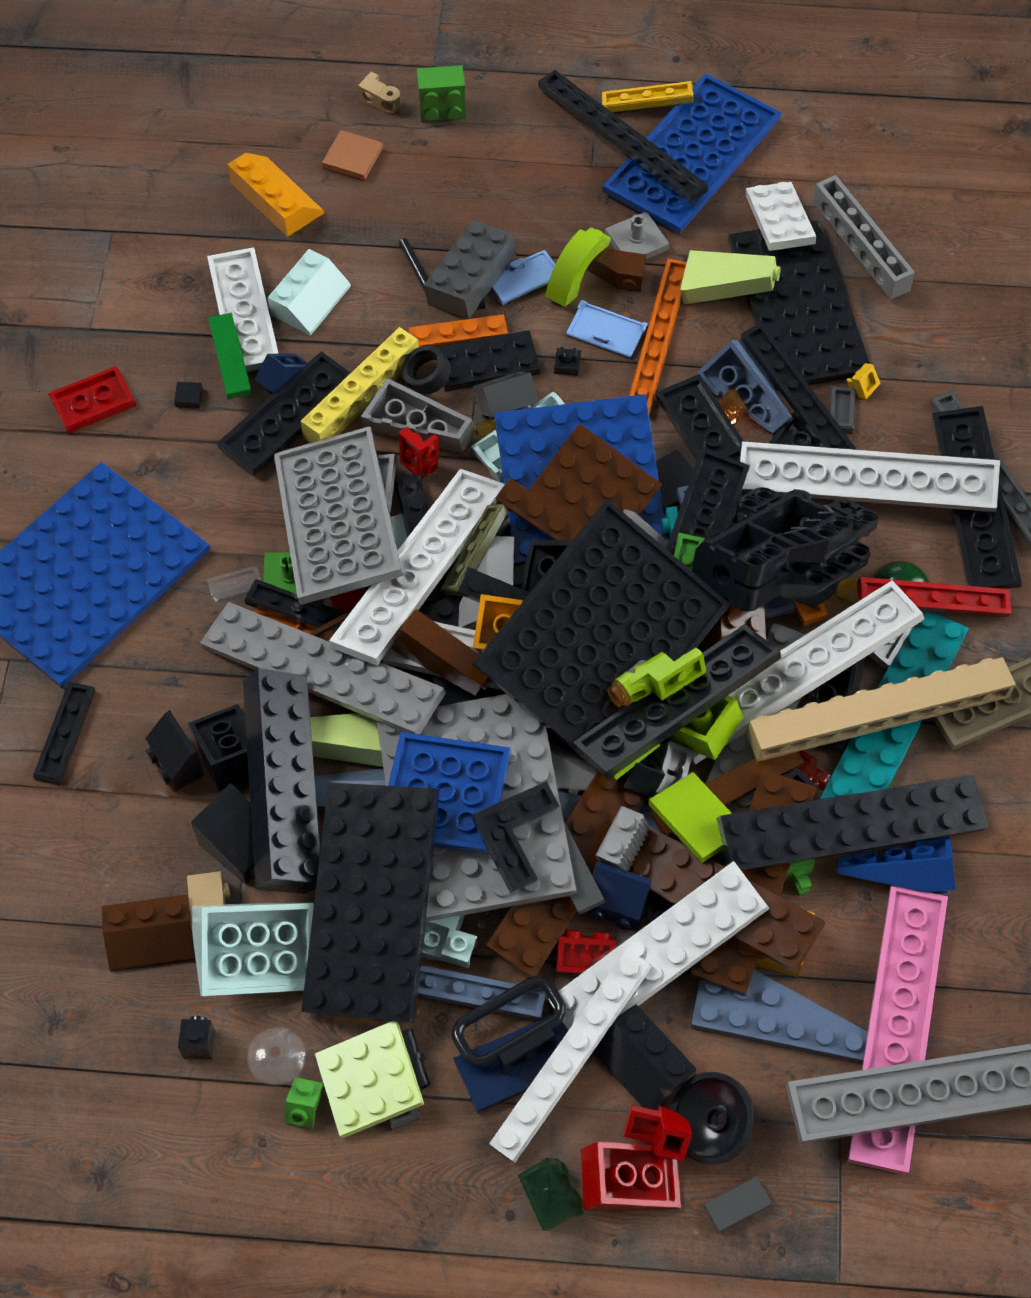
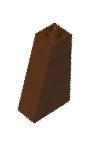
(439, 652)

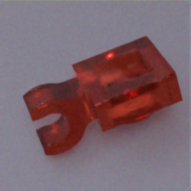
(815, 774)

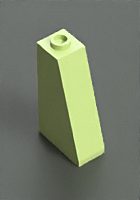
(726, 275)
(346, 738)

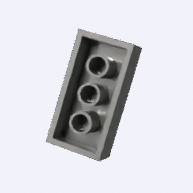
(470, 269)

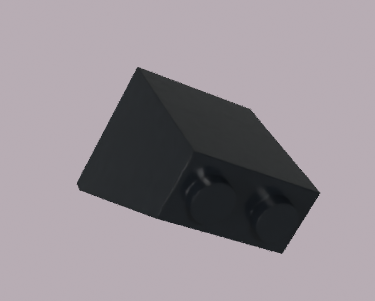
(226, 832)

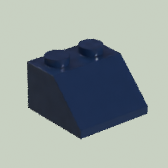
(624, 896)

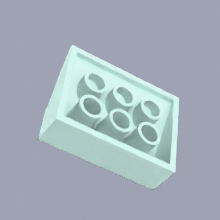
(251, 947)

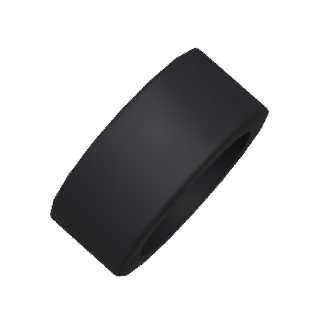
(416, 360)

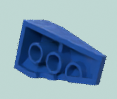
(922, 867)

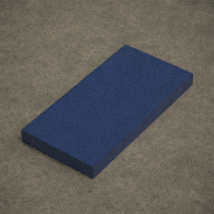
(490, 1084)

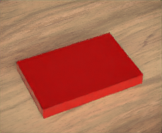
(92, 399)

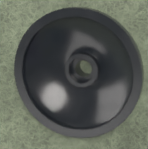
(701, 1102)

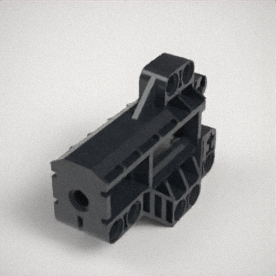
(781, 552)

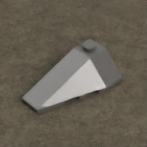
(496, 563)

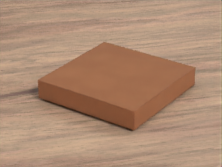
(352, 155)

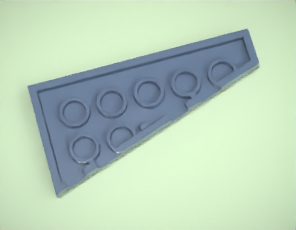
(777, 1018)

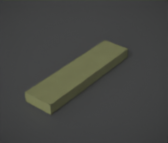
(475, 546)

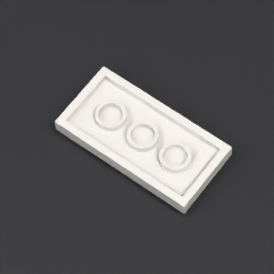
(780, 216)

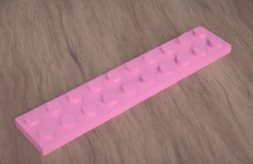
(901, 1010)

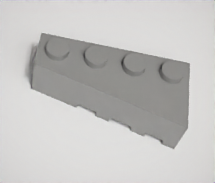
(400, 407)

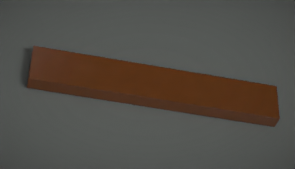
(741, 781)

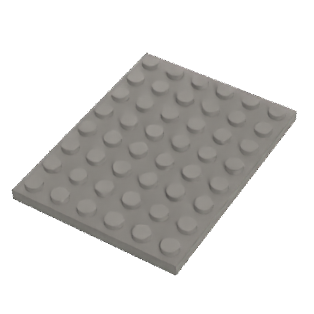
(469, 880)

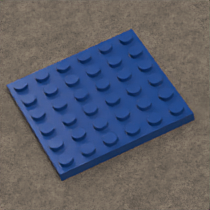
(535, 435)

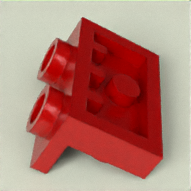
(418, 455)
(581, 952)

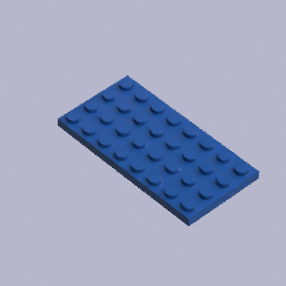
(705, 138)

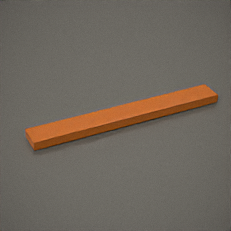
(659, 332)

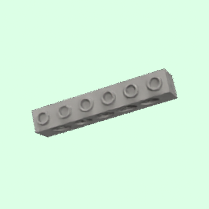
(863, 237)

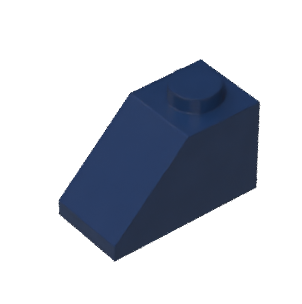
(278, 370)

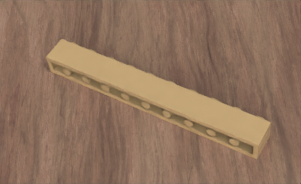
(879, 708)

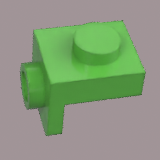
(302, 1102)

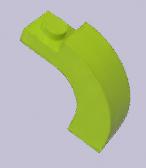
(572, 264)

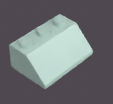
(308, 292)

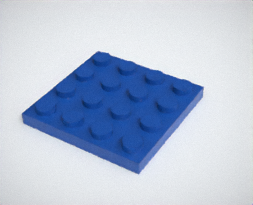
(468, 780)

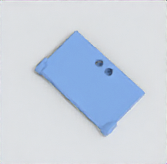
(528, 276)
(606, 326)

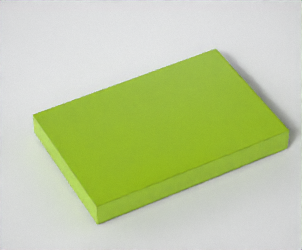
(691, 814)

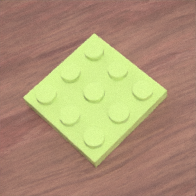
(369, 1079)

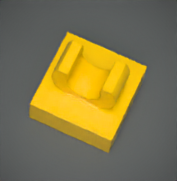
(864, 381)

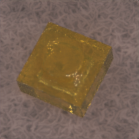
(485, 427)

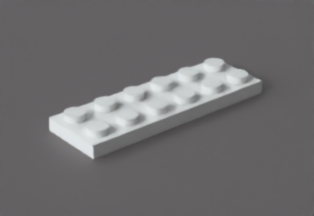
(241, 291)

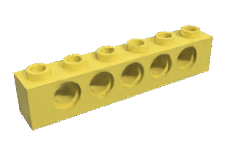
(358, 388)

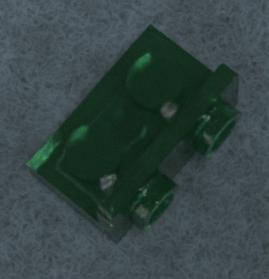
(551, 1192)

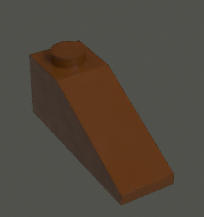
(620, 268)

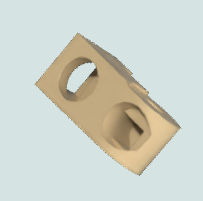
(378, 94)

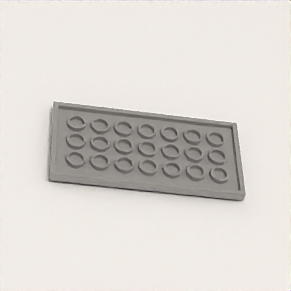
(336, 516)

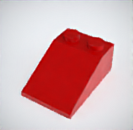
(628, 1178)

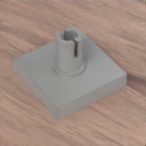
(638, 236)

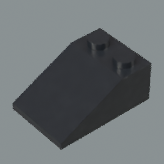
(223, 745)

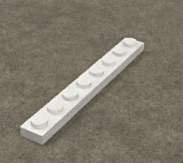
(570, 1055)

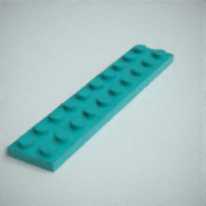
(875, 757)

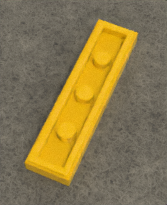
(648, 96)

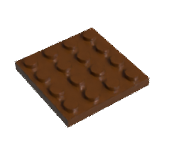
(589, 473)

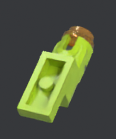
(658, 676)

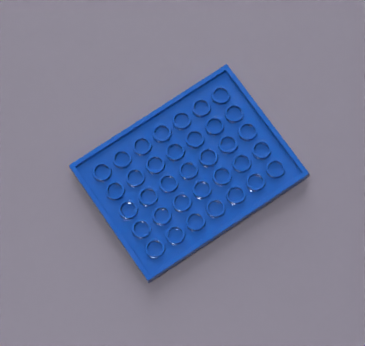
(89, 572)

